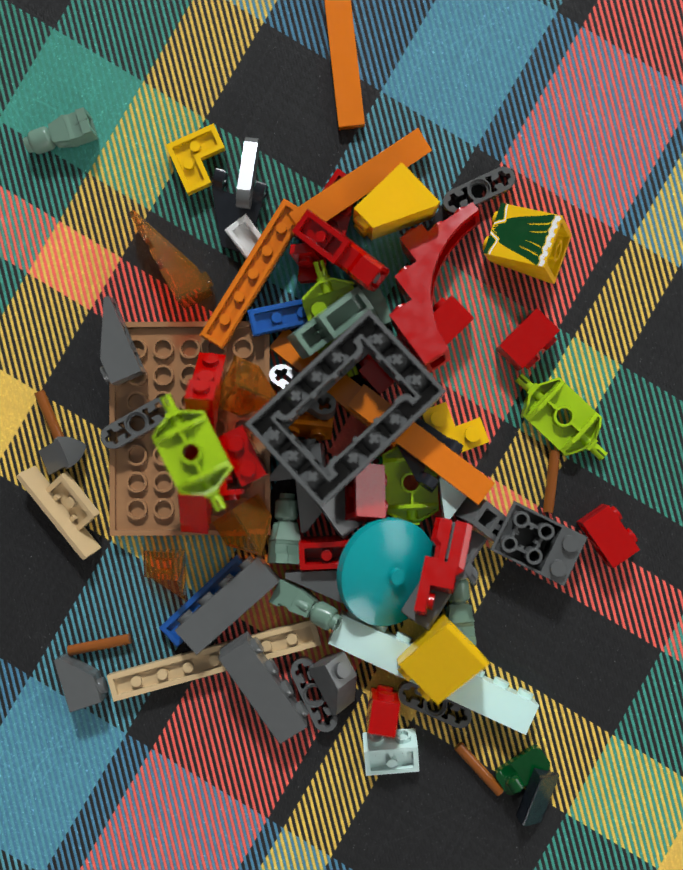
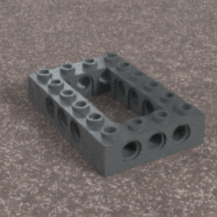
(363, 337)

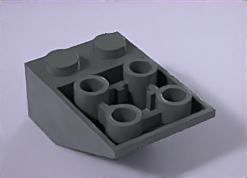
(538, 543)

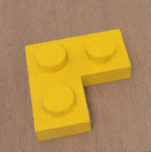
(189, 153)
(469, 434)

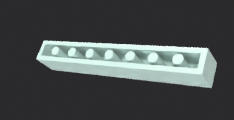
(481, 694)

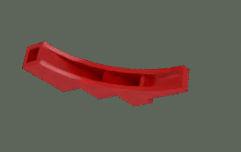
(417, 284)
(201, 395)

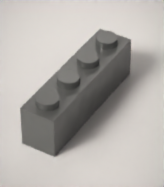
(227, 604)
(264, 687)

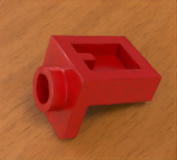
(305, 256)
(230, 494)

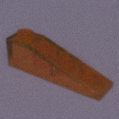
(180, 274)

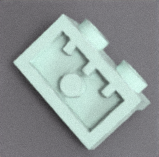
(391, 754)

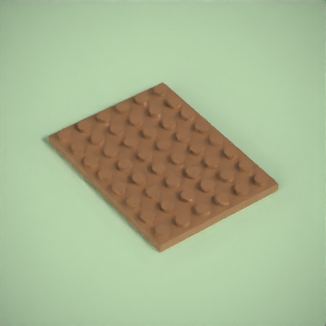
(139, 482)

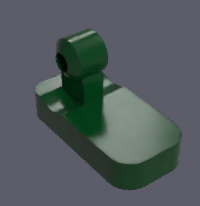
(517, 771)

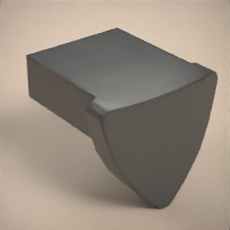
(62, 454)

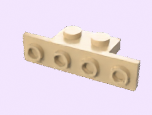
(65, 507)

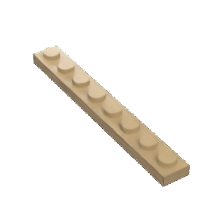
(190, 666)

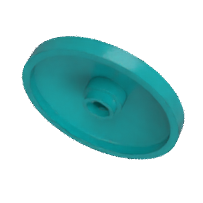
(382, 569)

